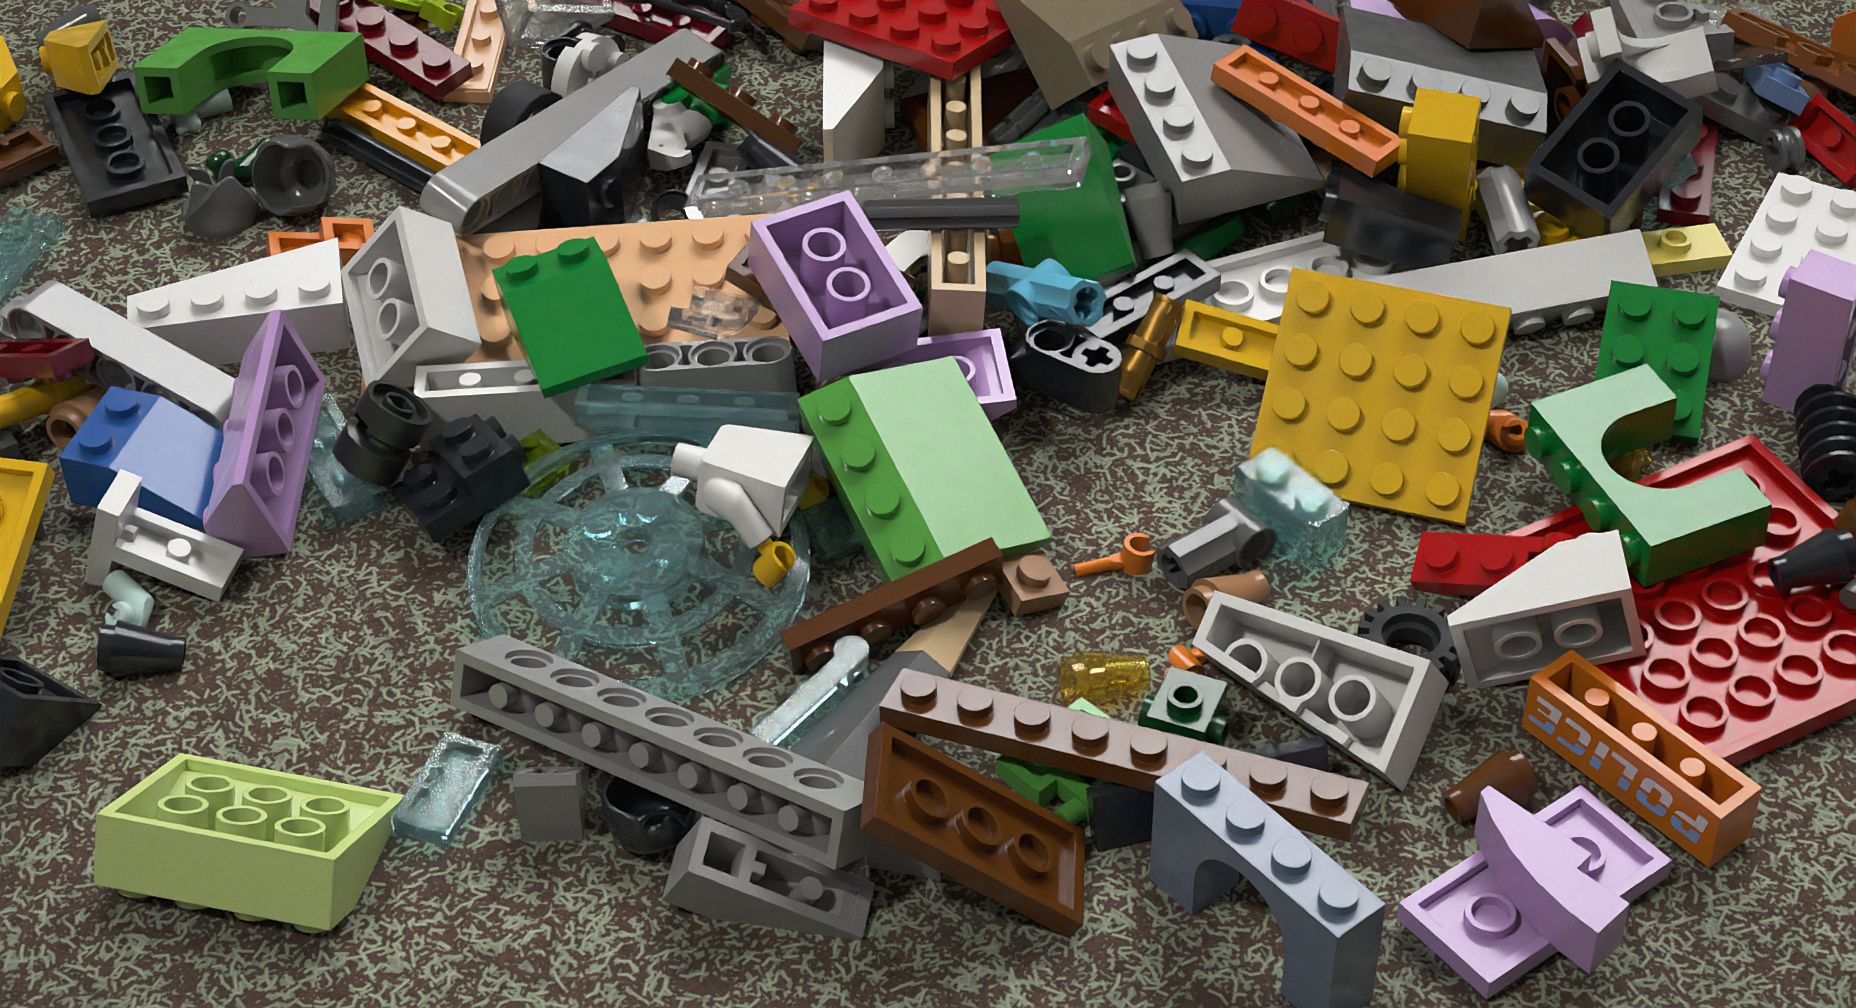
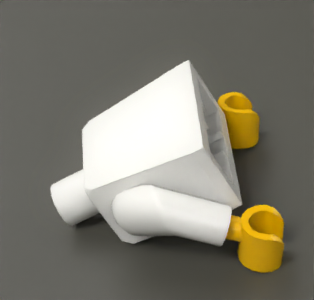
(755, 485)

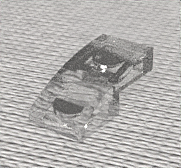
(713, 313)

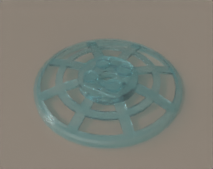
(635, 580)

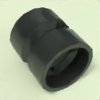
(385, 429)

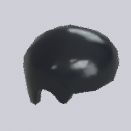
(633, 810)

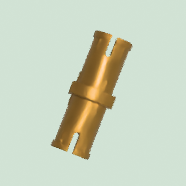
(1148, 345)

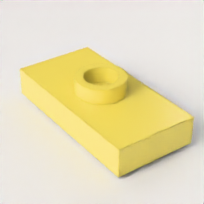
(1686, 249)

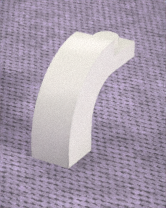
(1674, 60)

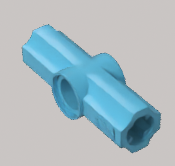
(1044, 293)

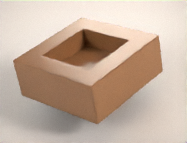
(1031, 584)

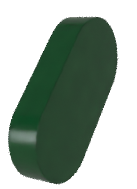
(1212, 236)

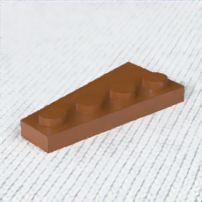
(1803, 53)

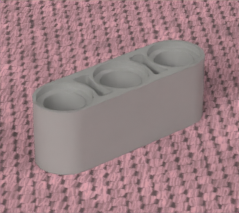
(728, 364)

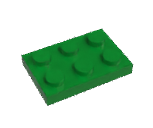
(1671, 335)

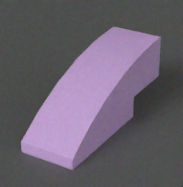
(1549, 881)

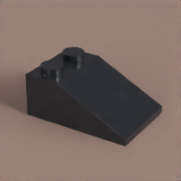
(597, 169)

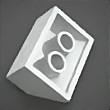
(409, 299)

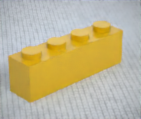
(1440, 149)

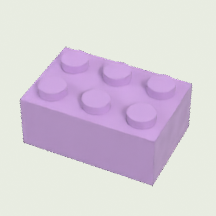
(834, 285)

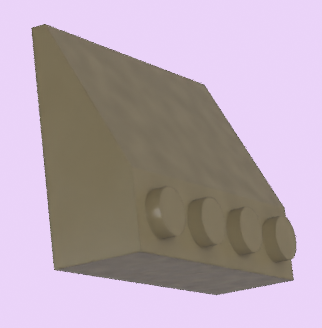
(1071, 39)

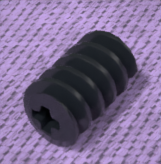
(1827, 440)

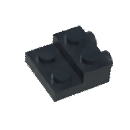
(471, 476)

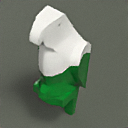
(681, 124)

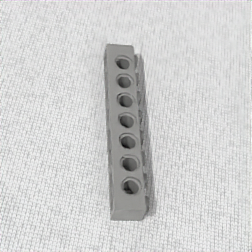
(665, 749)

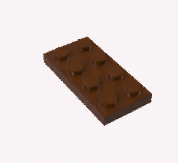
(973, 830)

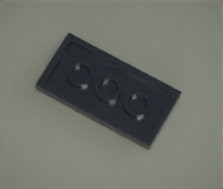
(113, 147)

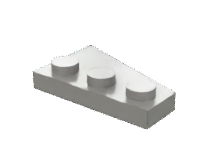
(1666, 17)

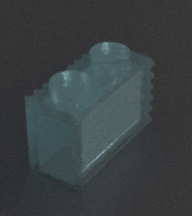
(1302, 512)

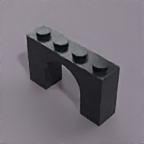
(1385, 221)

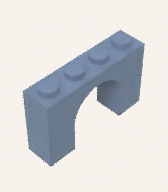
(1329, 921)

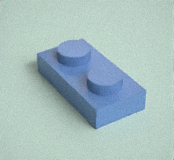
(1778, 85)

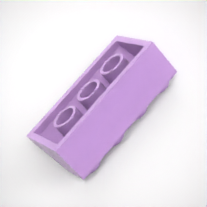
(266, 443)

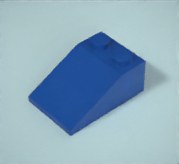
(151, 440)

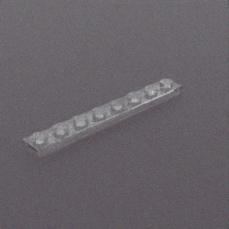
(936, 174)

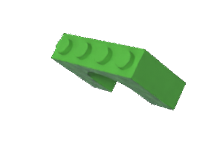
(303, 69)

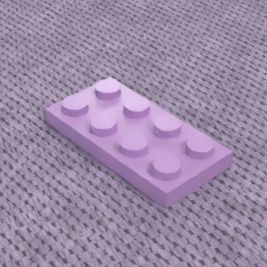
(1480, 929)

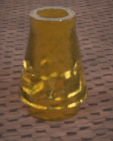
(1101, 676)

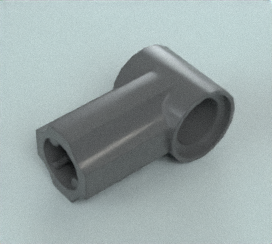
(1225, 538)

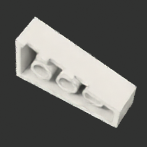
(223, 310)
(1329, 681)

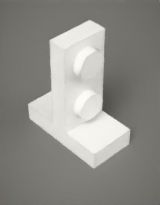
(156, 545)

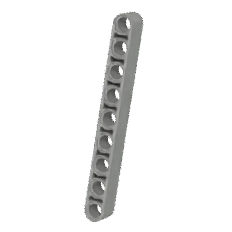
(507, 169)

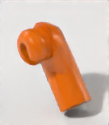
(1506, 431)

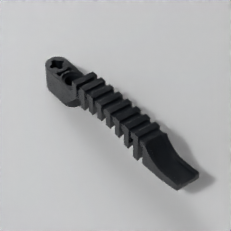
(1062, 364)

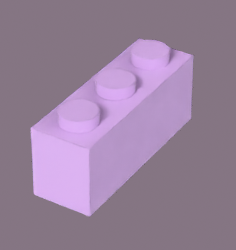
(1812, 330)

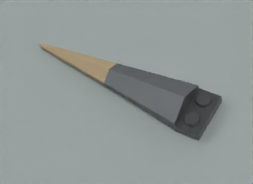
(934, 649)

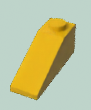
(80, 57)

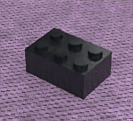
(1613, 151)

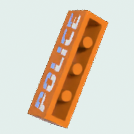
(1641, 758)

